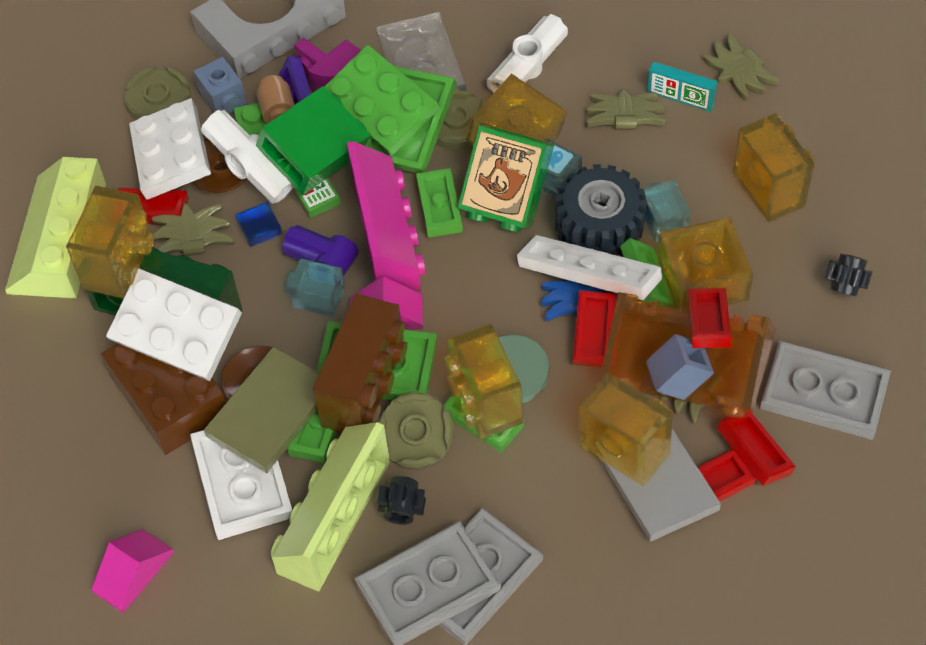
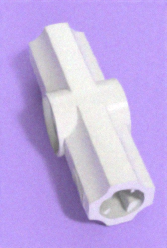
(530, 52)
(244, 157)

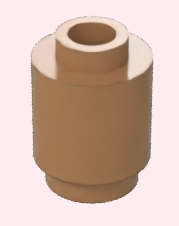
(273, 97)

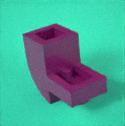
(323, 67)

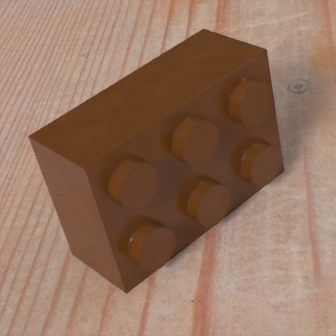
(360, 364)
(163, 396)

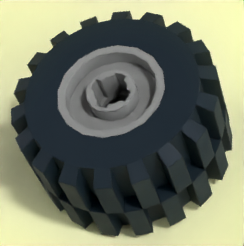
(600, 209)

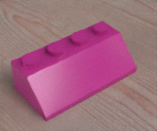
(385, 216)

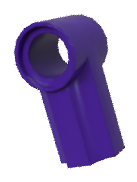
(309, 245)

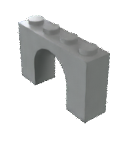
(252, 45)

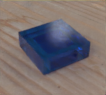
(258, 224)

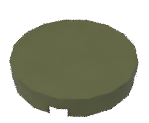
(155, 90)
(458, 119)
(417, 430)

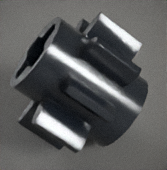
(848, 274)
(401, 500)

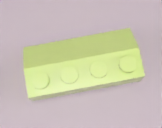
(57, 202)
(332, 505)

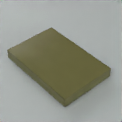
(266, 410)

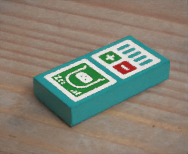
(682, 86)

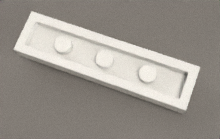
(589, 267)

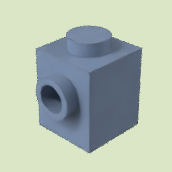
(220, 86)
(679, 368)

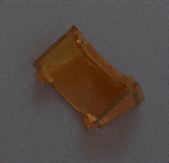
(643, 328)

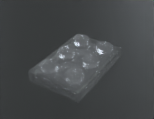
(421, 46)

